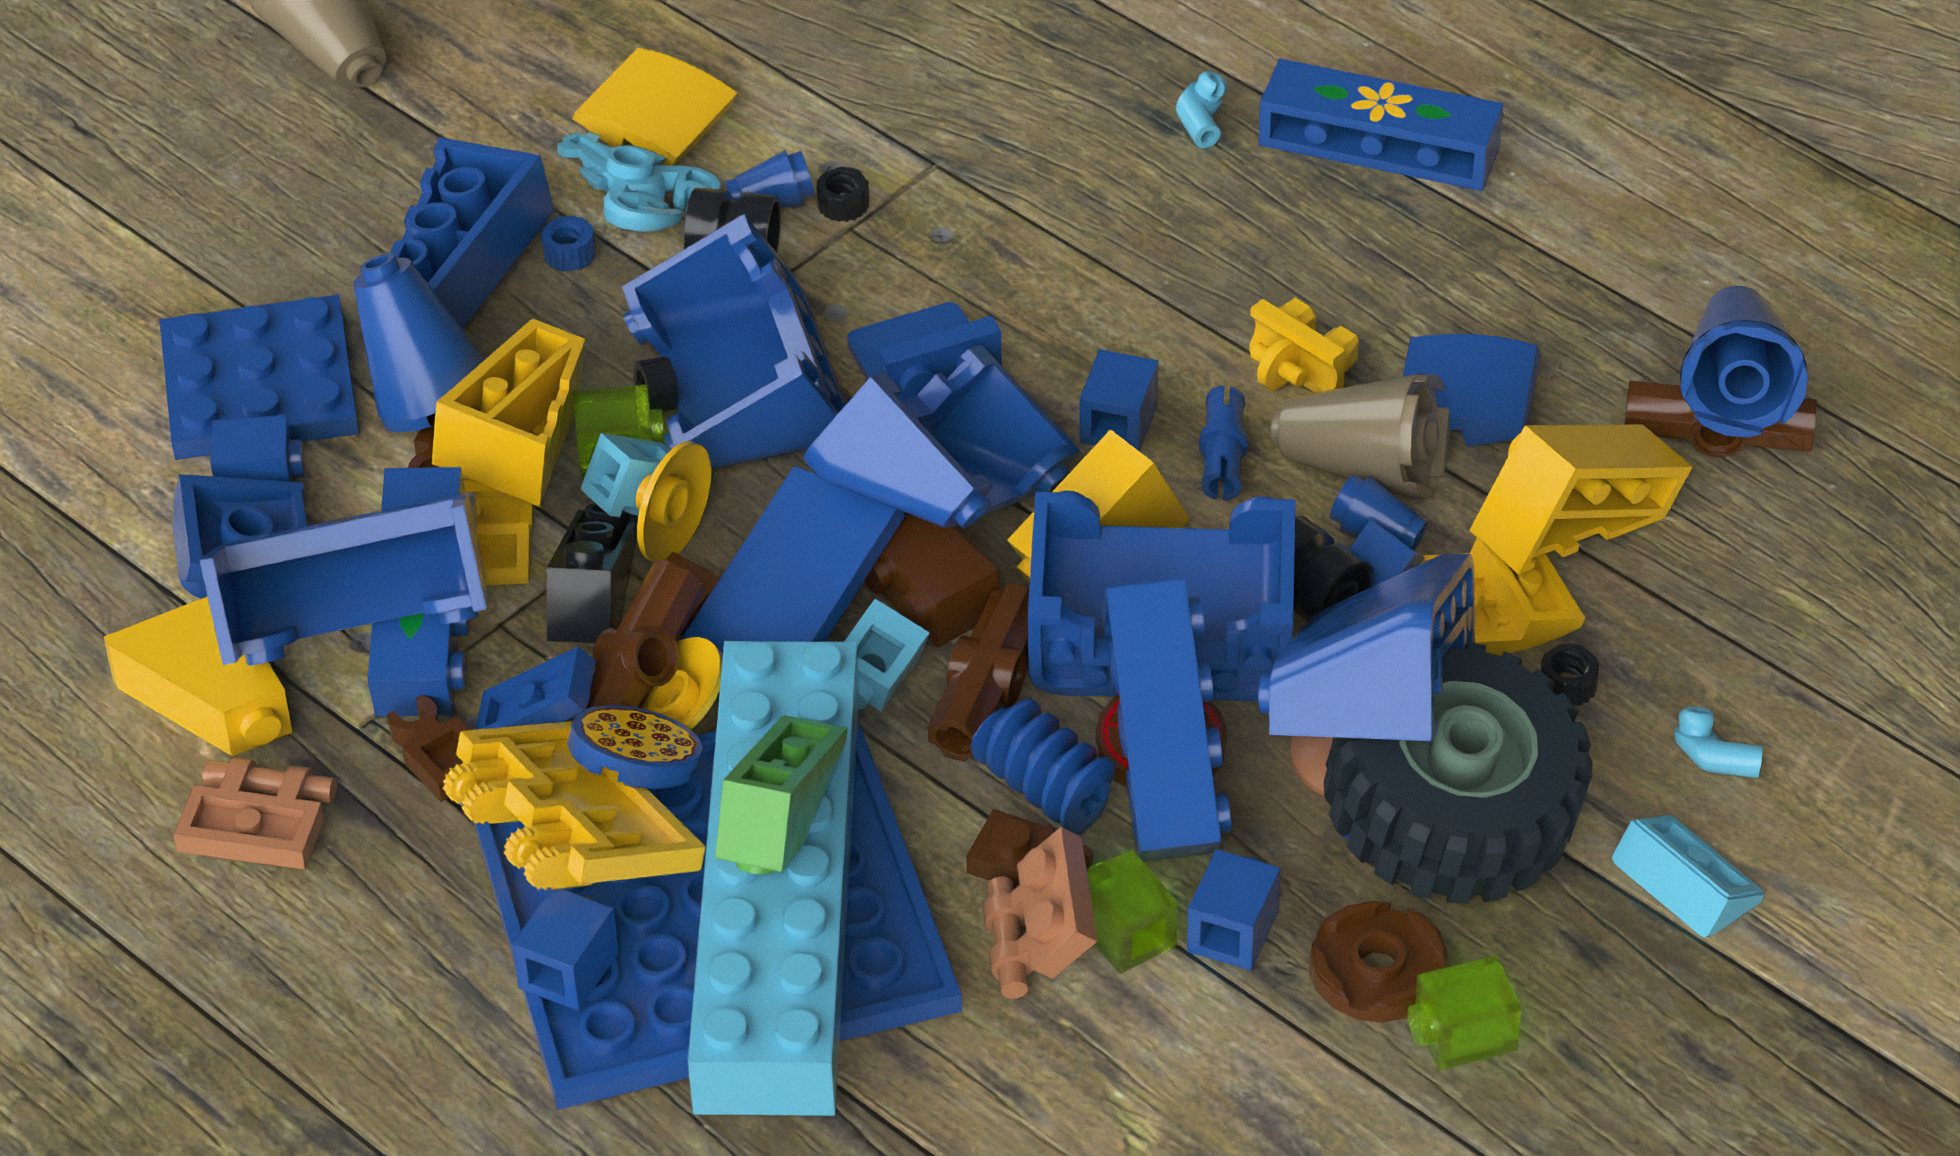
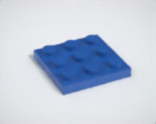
(258, 364)

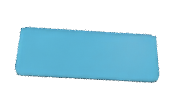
(1685, 874)

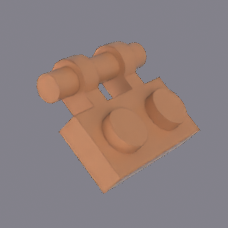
(255, 813)
(1053, 907)

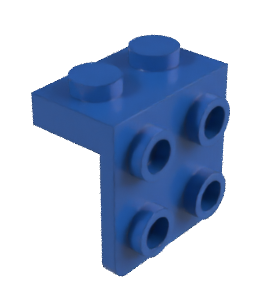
(921, 345)

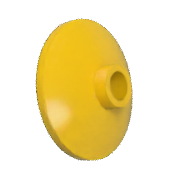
(673, 501)
(693, 686)

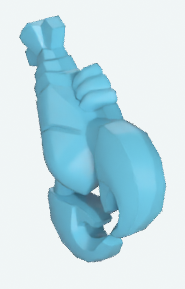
(635, 182)

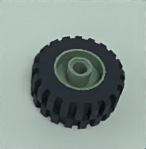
(1481, 799)

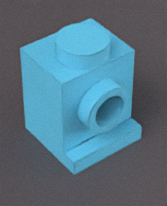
(618, 470)
(885, 652)

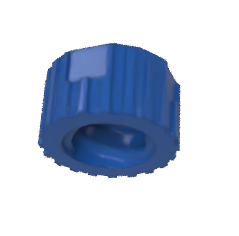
(568, 230)

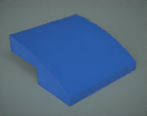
(1485, 381)

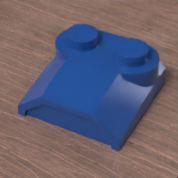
(227, 510)

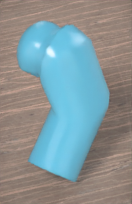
(1199, 105)
(1709, 751)

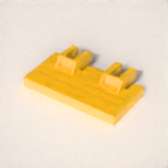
(574, 821)

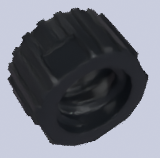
(838, 205)
(660, 380)
(1573, 660)

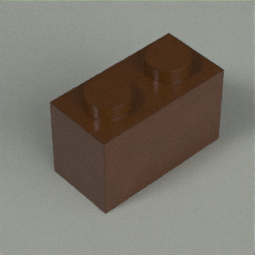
(934, 578)

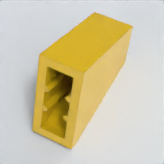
(1121, 485)
(179, 672)

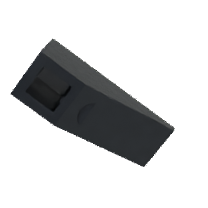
(590, 575)

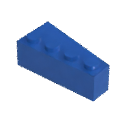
(473, 220)
(1164, 719)

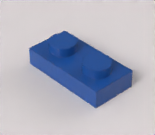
(541, 694)

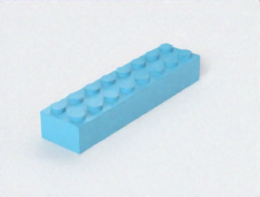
(775, 940)

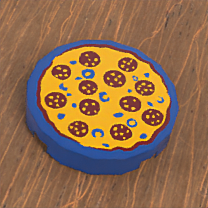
(637, 743)

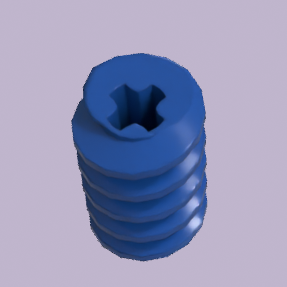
(1045, 764)

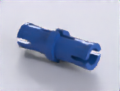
(1223, 443)

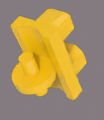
(1294, 352)

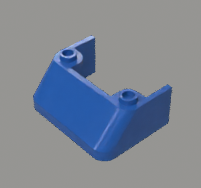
(344, 576)

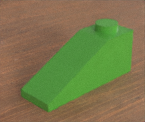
(776, 794)

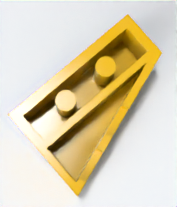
(512, 412)
(1576, 484)

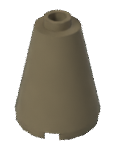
(330, 33)
(1370, 430)

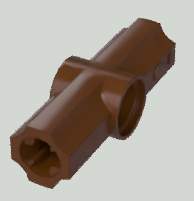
(1667, 414)
(644, 645)
(983, 672)

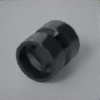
(714, 208)
(1324, 570)

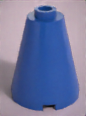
(409, 342)
(1742, 366)

